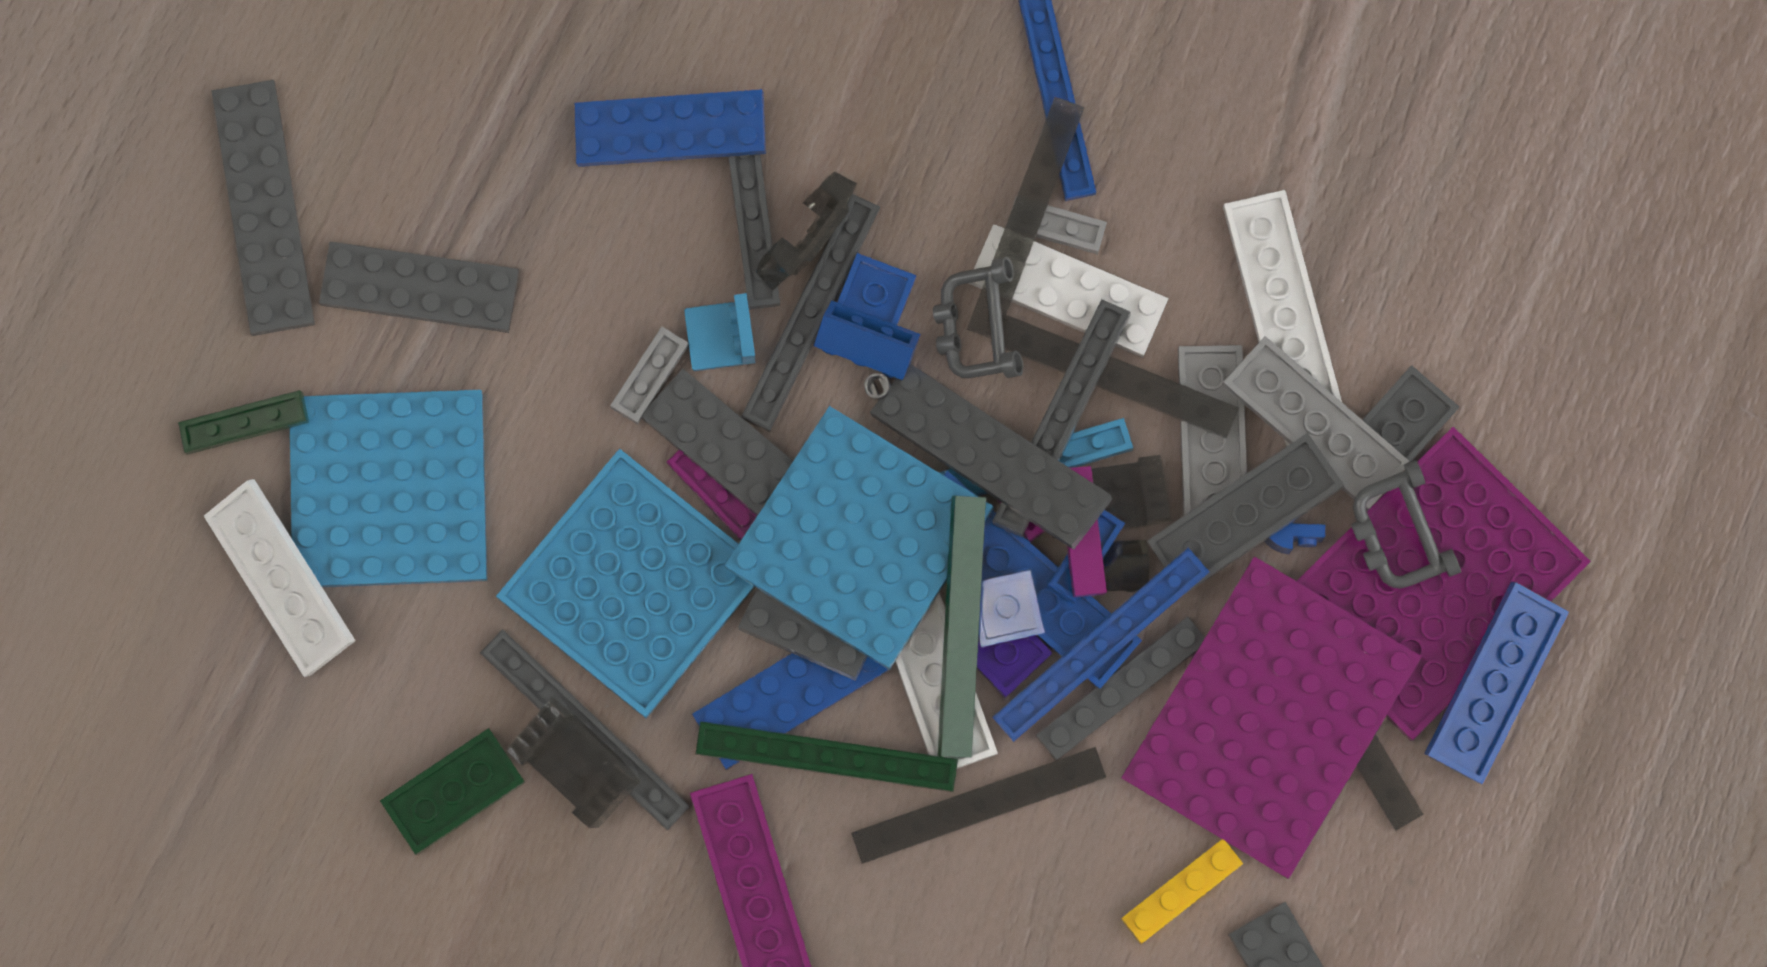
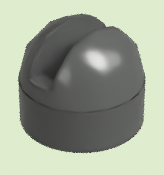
(871, 388)

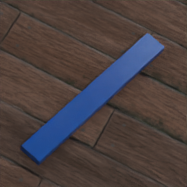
(1053, 82)
(1100, 644)

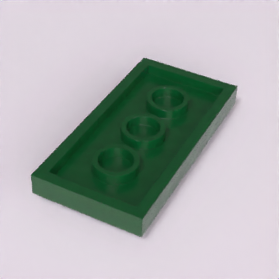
(452, 791)

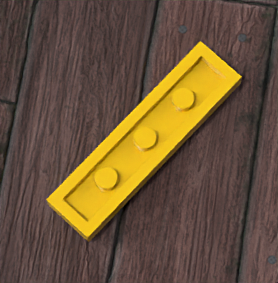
(1181, 891)

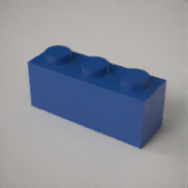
(866, 340)

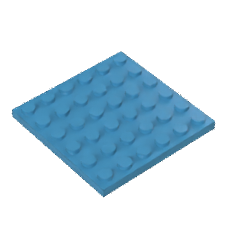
(390, 488)
(853, 538)
(629, 583)

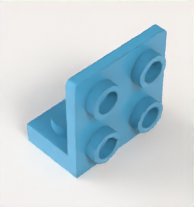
(720, 335)

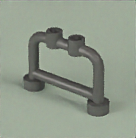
(947, 313)
(1364, 530)

